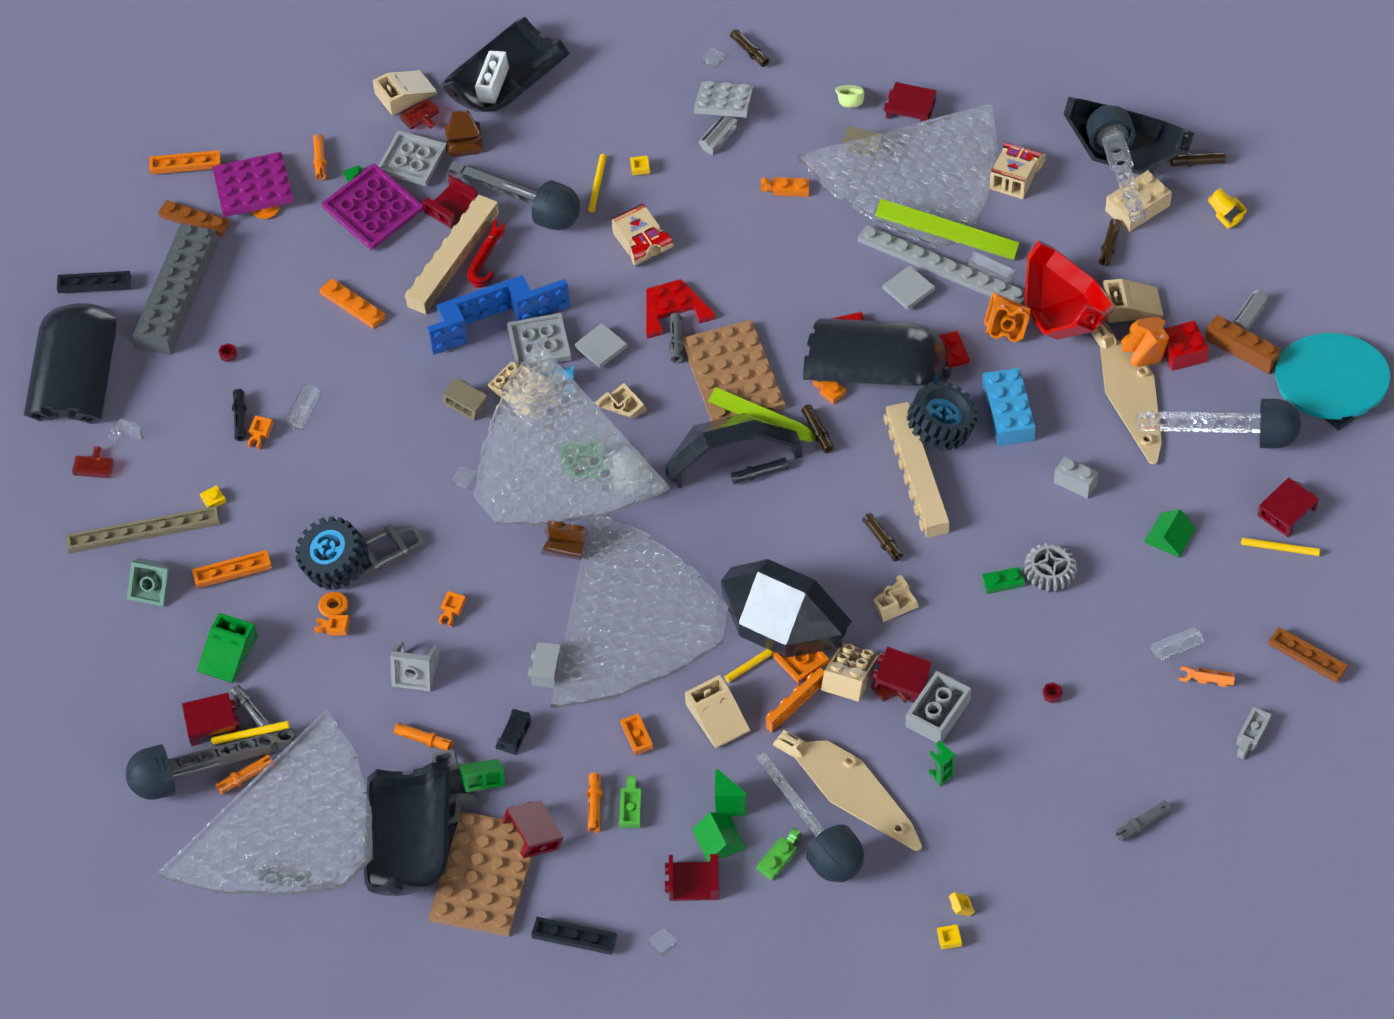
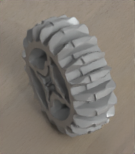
(1054, 562)

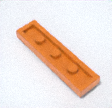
(184, 162)
(352, 303)
(231, 569)
(795, 700)

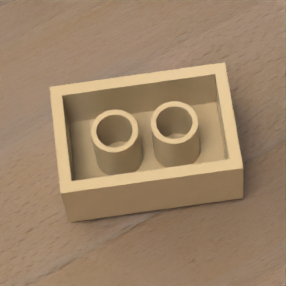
(1153, 195)

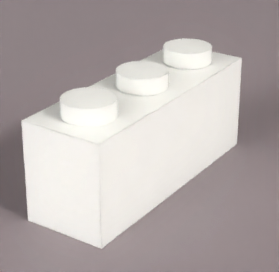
(492, 77)

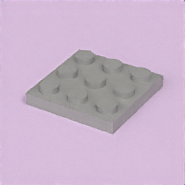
(723, 99)
(412, 158)
(546, 329)

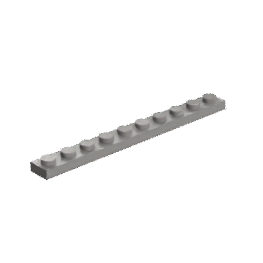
(938, 264)

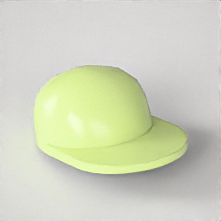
(850, 95)

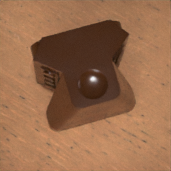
(463, 135)
(564, 540)

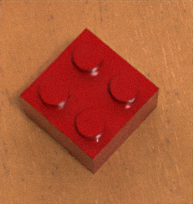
(1185, 346)

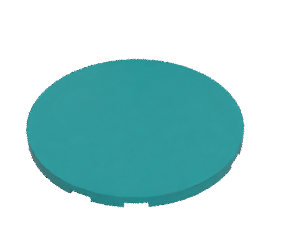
(1332, 375)

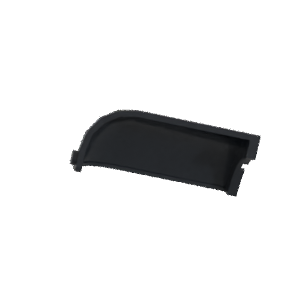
(528, 61)
(875, 353)
(71, 363)
(408, 829)

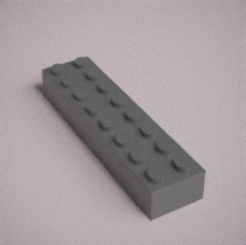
(175, 289)

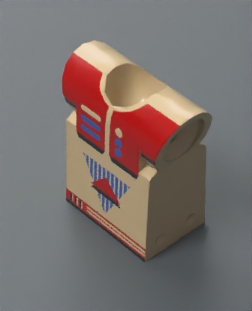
(1015, 169)
(640, 234)

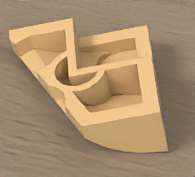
(622, 402)
(895, 600)

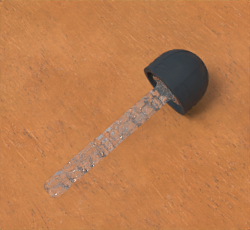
(1111, 135)
(1277, 422)
(834, 852)

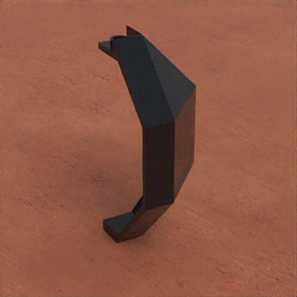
(1154, 140)
(726, 432)
(782, 609)

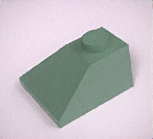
(148, 582)

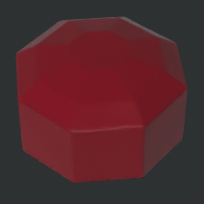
(227, 352)
(1052, 692)

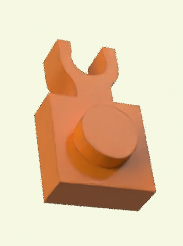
(830, 390)
(259, 429)
(452, 605)
(334, 626)

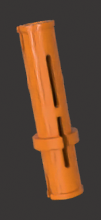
(319, 161)
(430, 739)
(243, 775)
(594, 795)

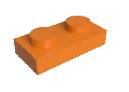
(636, 734)

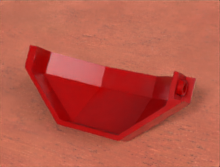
(1062, 295)

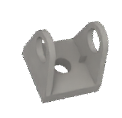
(423, 665)

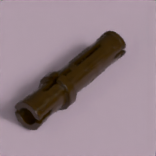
(753, 51)
(1196, 159)
(1108, 247)
(820, 434)
(887, 543)

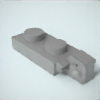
(1252, 731)

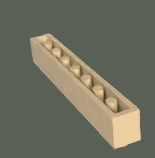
(451, 254)
(917, 472)

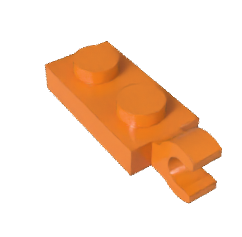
(786, 186)
(1207, 675)

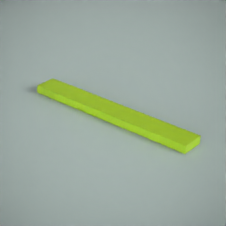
(947, 229)

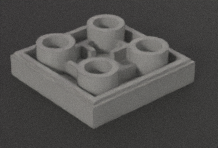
(908, 287)
(600, 345)

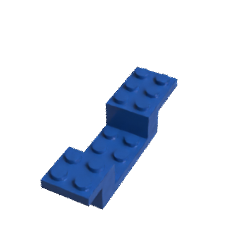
(492, 300)

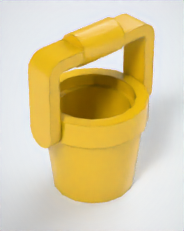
(1223, 203)

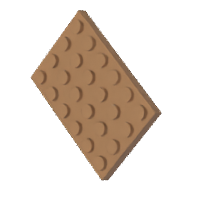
(734, 363)
(482, 876)

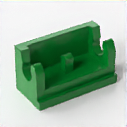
(944, 763)
(482, 775)

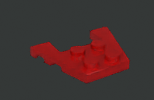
(670, 299)

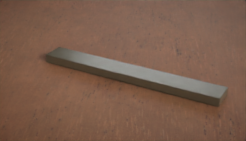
(142, 529)

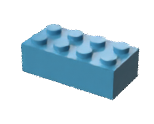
(1008, 407)

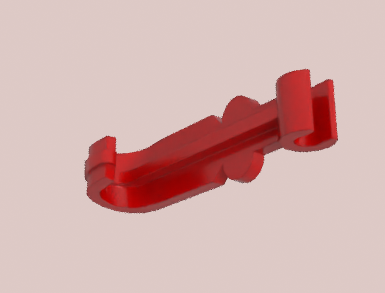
(482, 256)

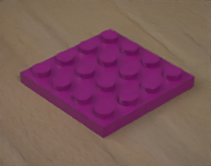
(252, 184)
(372, 206)

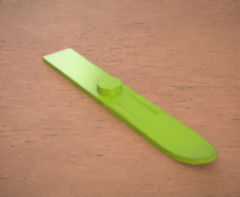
(739, 405)

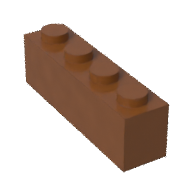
(1243, 344)

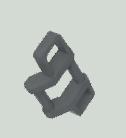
(401, 551)
(460, 798)

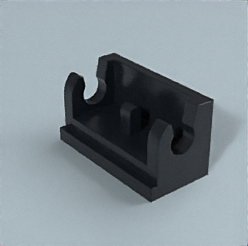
(514, 732)

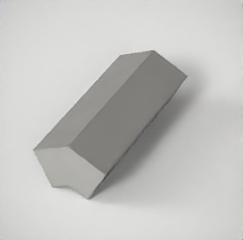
(718, 134)
(1251, 310)

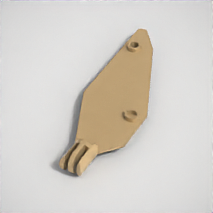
(1129, 390)
(850, 786)

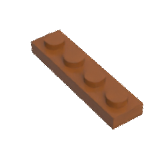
(190, 216)
(1307, 654)

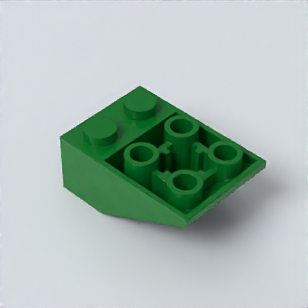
(227, 647)

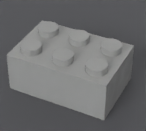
(938, 707)

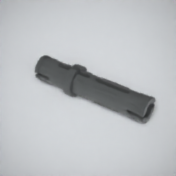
(676, 343)
(246, 703)
(1136, 824)

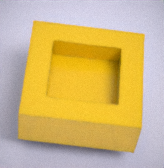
(639, 165)
(213, 497)
(961, 904)
(949, 937)

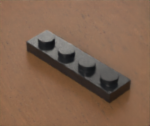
(94, 282)
(574, 935)

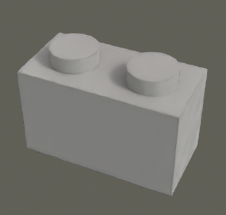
(1075, 477)
(545, 664)

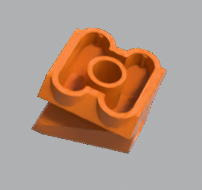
(1006, 318)
(1146, 341)

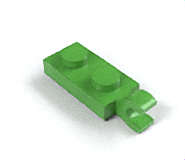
(630, 804)
(779, 855)

